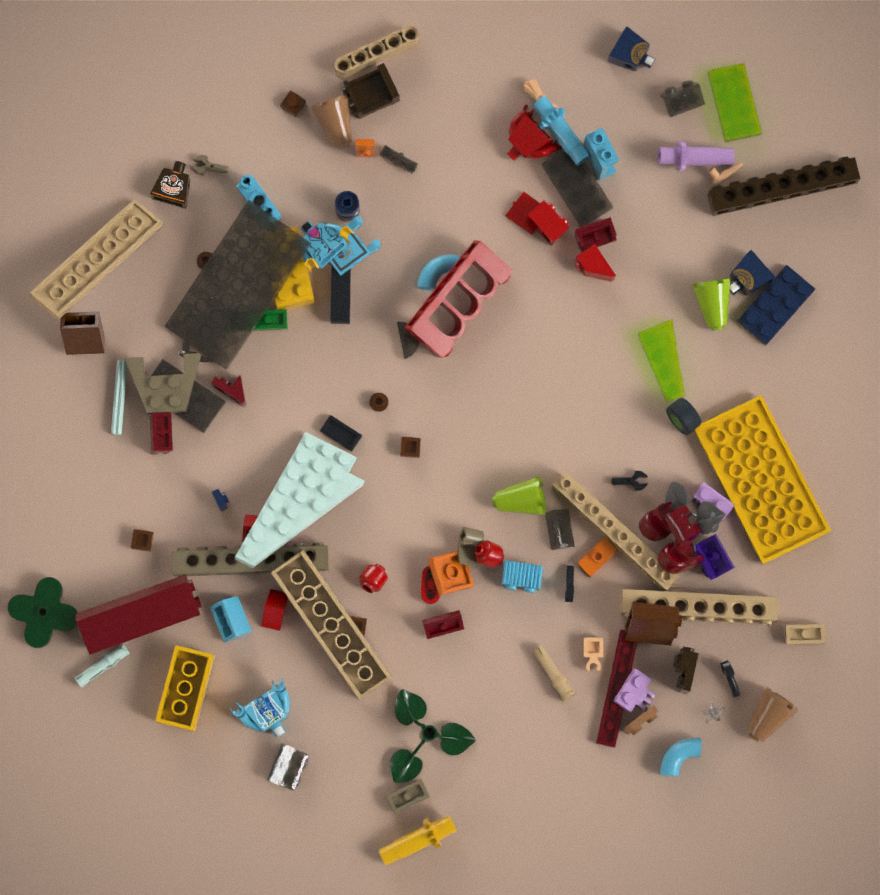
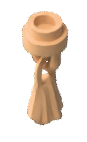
(532, 88)

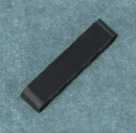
(340, 297)

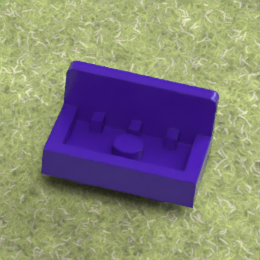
(716, 559)

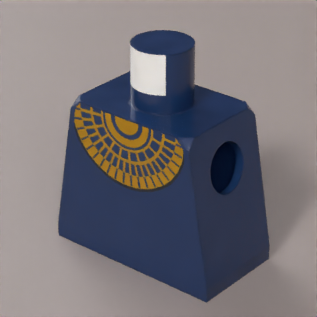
(630, 51)
(750, 275)

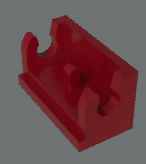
(596, 234)
(161, 433)

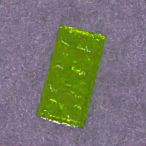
(734, 102)

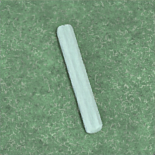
(119, 397)

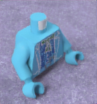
(266, 711)

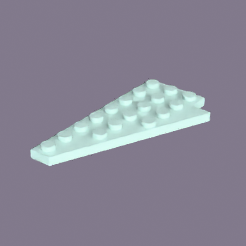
(308, 488)

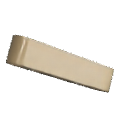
(372, 59)

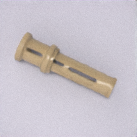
(559, 681)

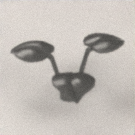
(707, 513)

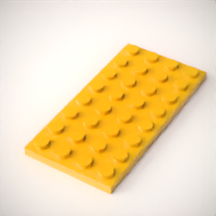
(762, 479)

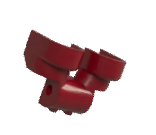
(659, 523)

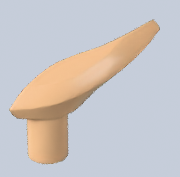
(718, 177)

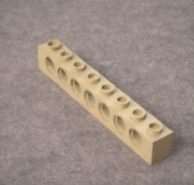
(613, 530)
(768, 605)

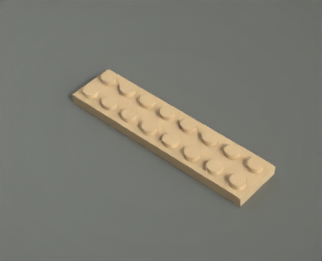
(95, 259)

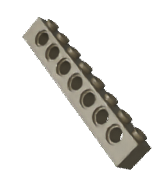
(181, 557)

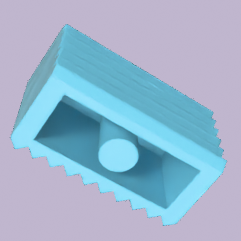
(521, 576)

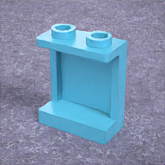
(601, 153)

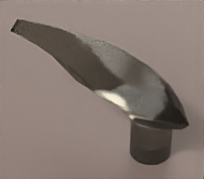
(186, 350)

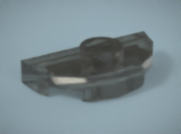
(408, 342)

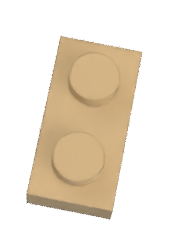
(805, 634)

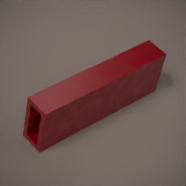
(138, 614)

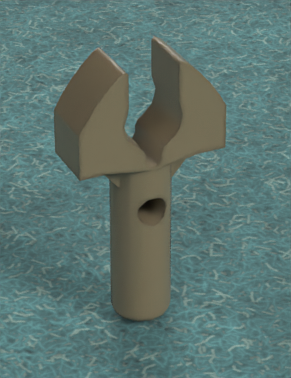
(208, 166)

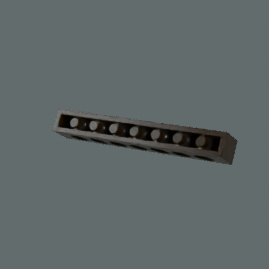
(845, 165)

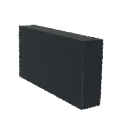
(341, 433)

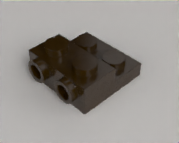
(685, 663)

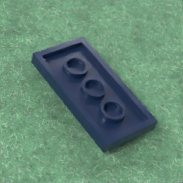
(776, 305)

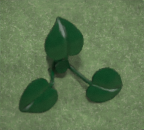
(454, 737)

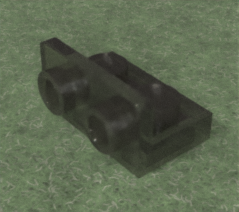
(683, 98)

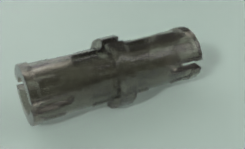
(398, 159)

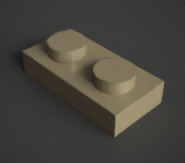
(407, 796)

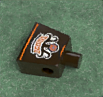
(172, 186)

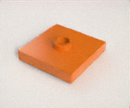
(449, 574)

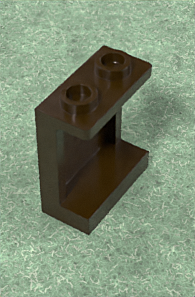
(371, 92)

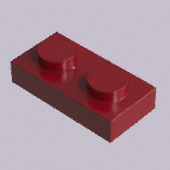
(443, 624)

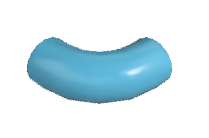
(434, 270)
(677, 754)

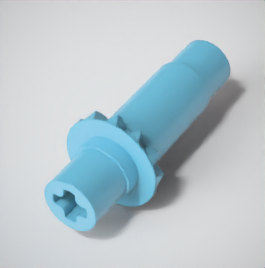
(565, 136)

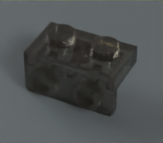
(288, 767)

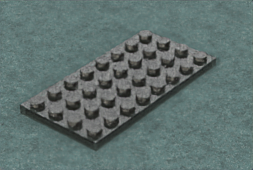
(237, 284)

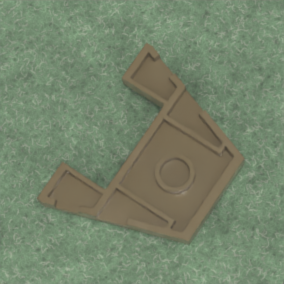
(165, 392)

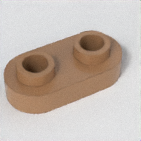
(634, 727)

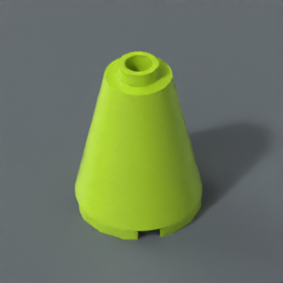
(713, 301)
(522, 498)

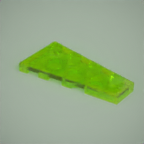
(662, 354)

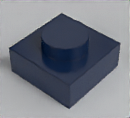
(221, 499)

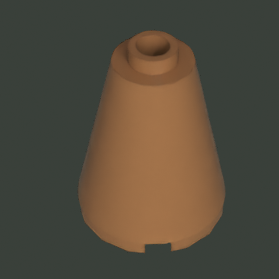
(335, 120)
(769, 715)

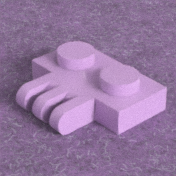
(634, 692)

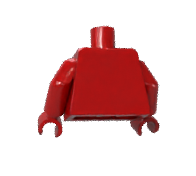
(529, 138)

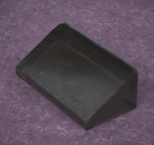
(559, 529)

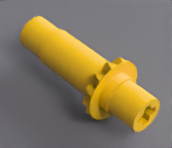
(419, 839)

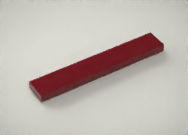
(620, 671)

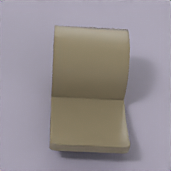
(467, 544)

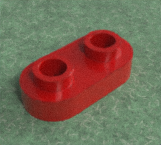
(428, 585)

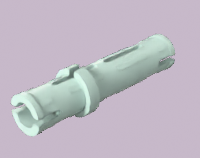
(105, 663)

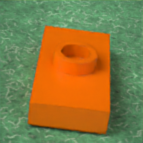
(365, 147)
(597, 557)

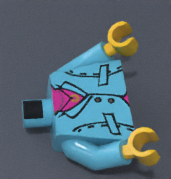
(325, 243)

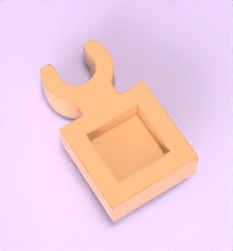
(593, 650)

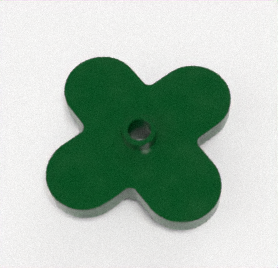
(57, 616)

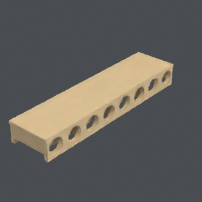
(331, 624)

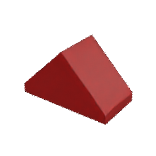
(274, 610)

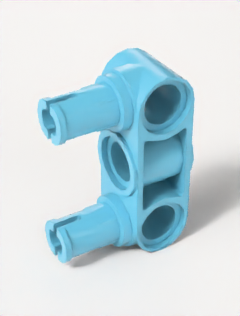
(251, 190)

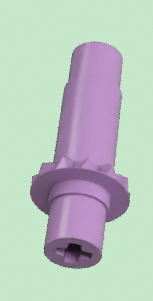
(694, 156)

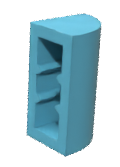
(230, 619)

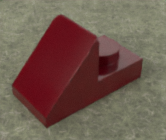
(235, 392)

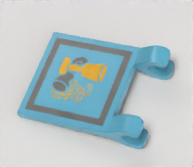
(354, 251)

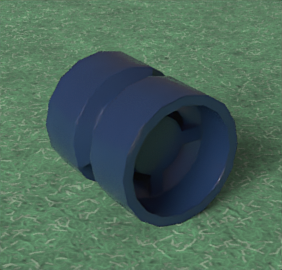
(347, 205)

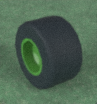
(683, 416)

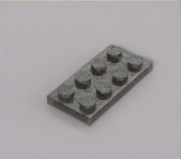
(577, 188)
(203, 403)

